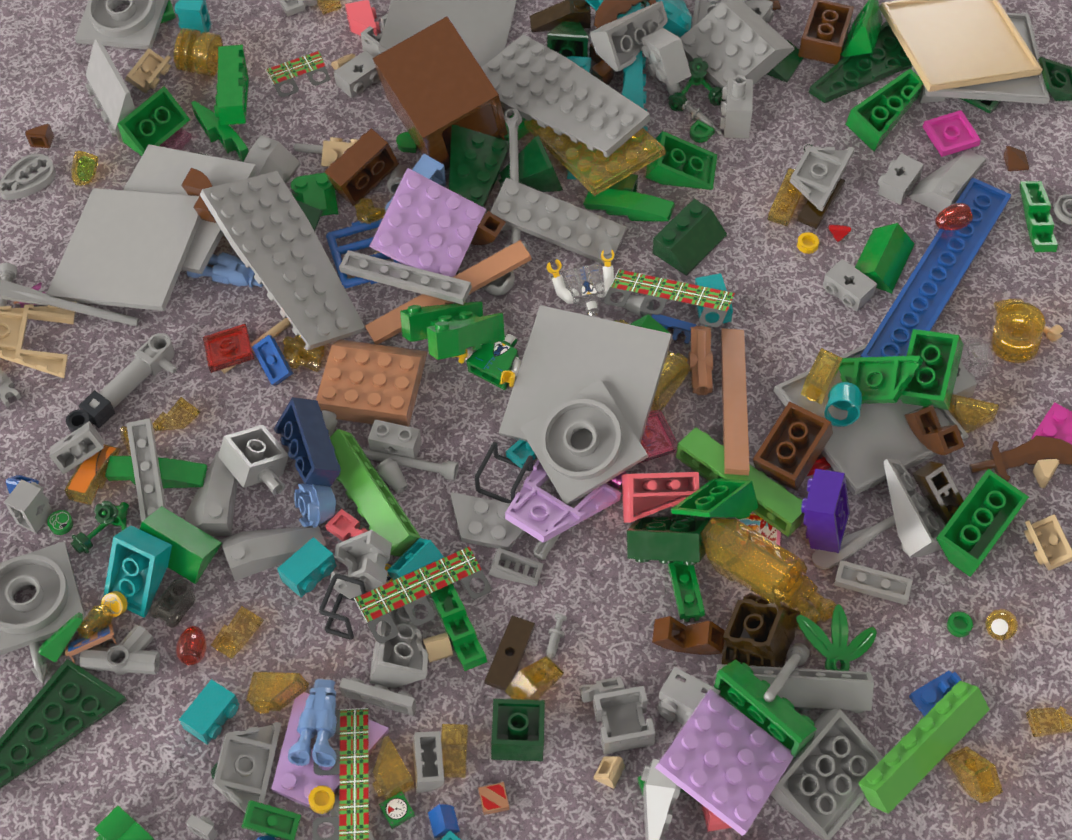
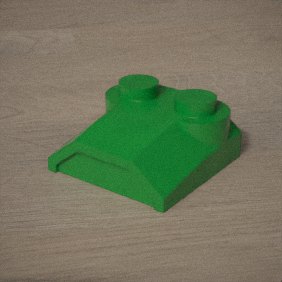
(316, 191)

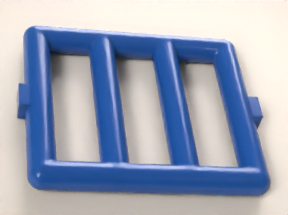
(336, 251)

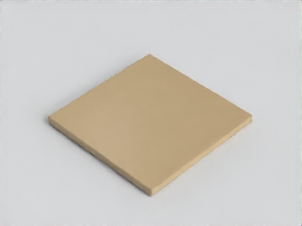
(959, 42)

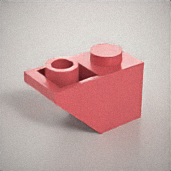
(362, 16)

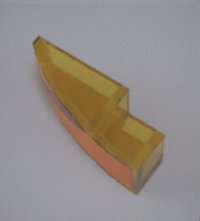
(90, 476)

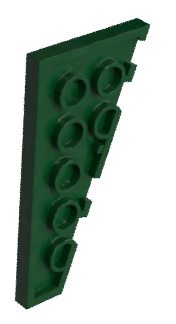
(863, 69)
(475, 163)
(57, 714)

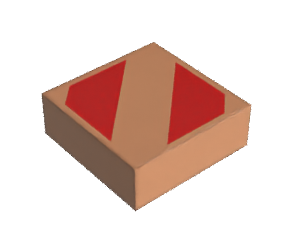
(493, 798)

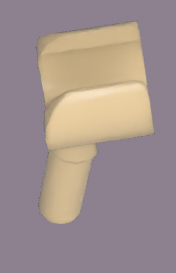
(1053, 333)

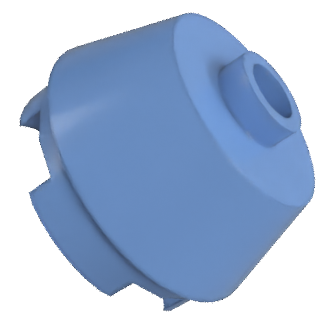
(315, 504)

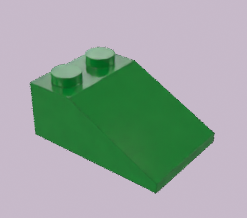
(682, 164)
(720, 499)

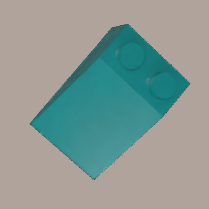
(678, 17)
(137, 568)

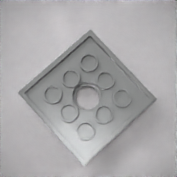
(130, 28)
(583, 470)
(51, 607)

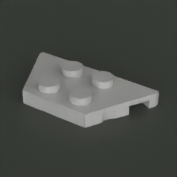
(820, 172)
(484, 522)
(246, 764)

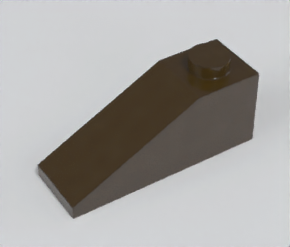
(564, 11)
(939, 489)

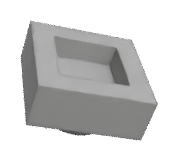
(202, 827)

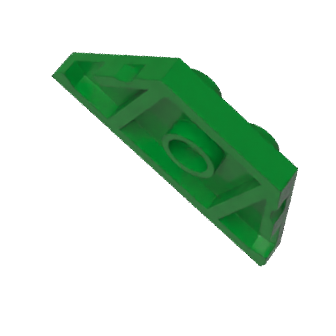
(880, 377)

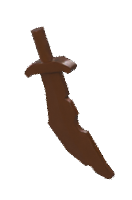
(610, 9)
(1030, 452)

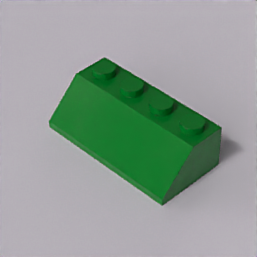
(980, 522)
(777, 717)

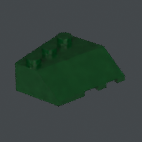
(668, 542)

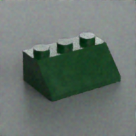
(689, 237)

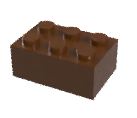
(826, 31)
(362, 167)
(793, 445)

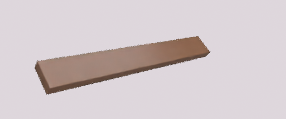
(478, 275)
(734, 402)

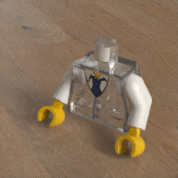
(584, 285)

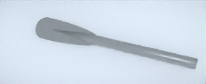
(28, 295)
(851, 544)

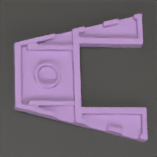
(547, 516)
(298, 781)

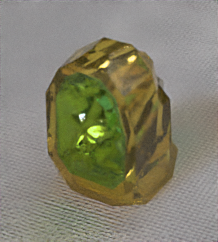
(83, 167)

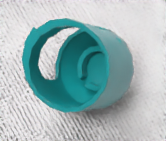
(844, 397)

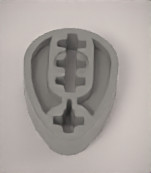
(23, 187)

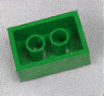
(937, 374)

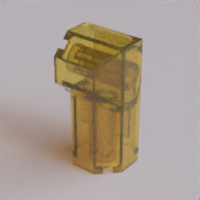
(753, 560)

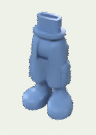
(228, 270)
(317, 720)

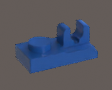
(678, 325)
(272, 360)
(932, 692)

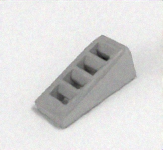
(513, 575)

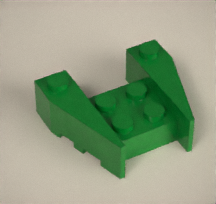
(451, 327)

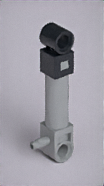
(148, 360)

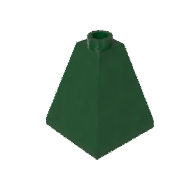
(568, 39)
(534, 168)

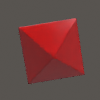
(839, 231)

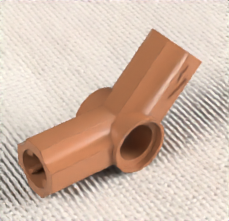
(701, 360)

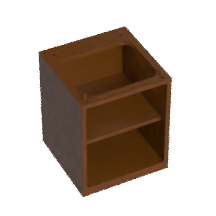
(438, 84)

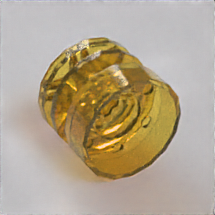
(197, 51)
(1017, 332)

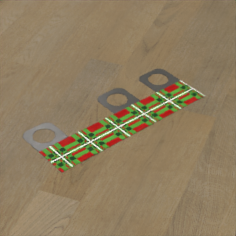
(287, 71)
(664, 289)
(414, 587)
(354, 778)

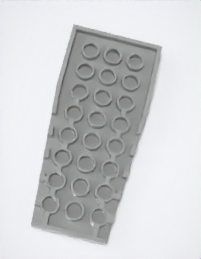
(563, 96)
(286, 256)

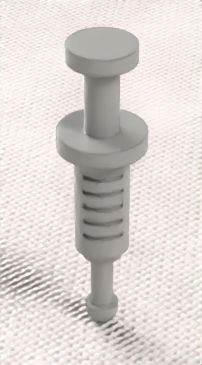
(697, 114)
(555, 636)

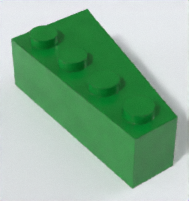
(232, 85)
(882, 110)

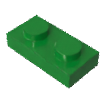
(271, 820)

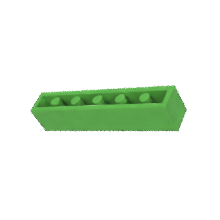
(372, 495)
(774, 502)
(924, 746)

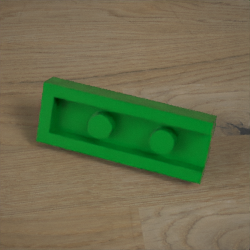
(686, 591)

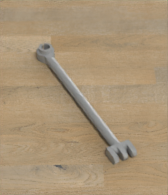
(513, 124)

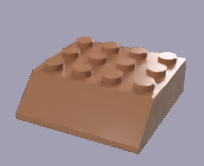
(371, 382)

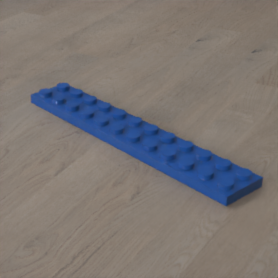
(938, 273)

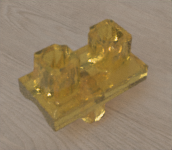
(297, 354)

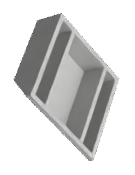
(735, 43)

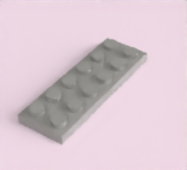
(557, 221)

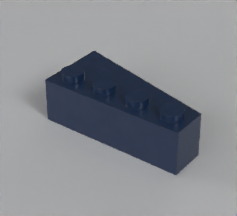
(308, 442)

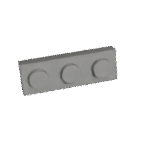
(873, 582)
(378, 696)

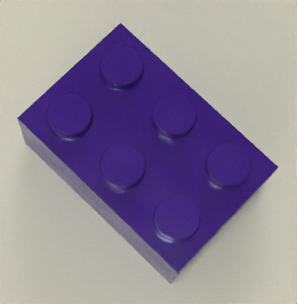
(826, 510)

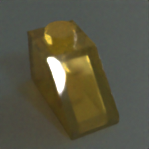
(821, 376)
(534, 680)
(274, 690)
(390, 772)
(975, 774)

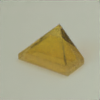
(971, 412)

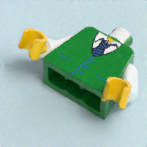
(494, 362)

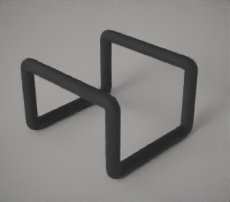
(528, 465)
(332, 615)

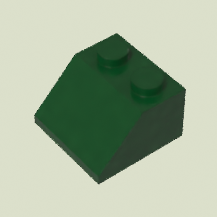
(518, 730)

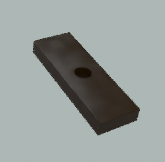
(812, 215)
(513, 641)

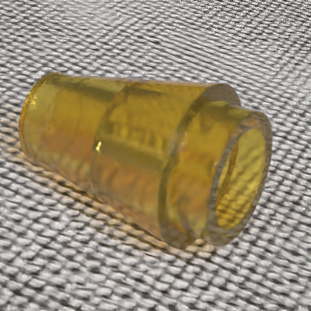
(96, 620)

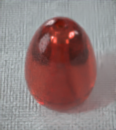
(954, 217)
(191, 646)

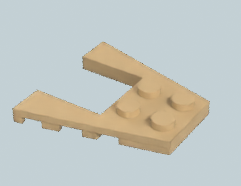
(12, 333)

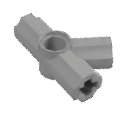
(131, 647)

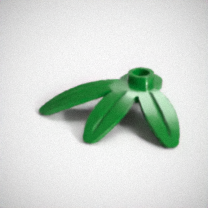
(839, 633)

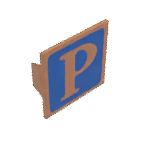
(81, 644)

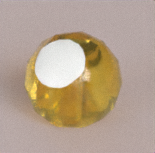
(1001, 624)

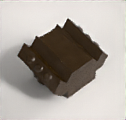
(759, 633)

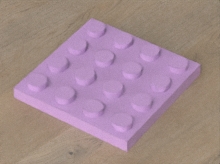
(427, 226)
(725, 762)

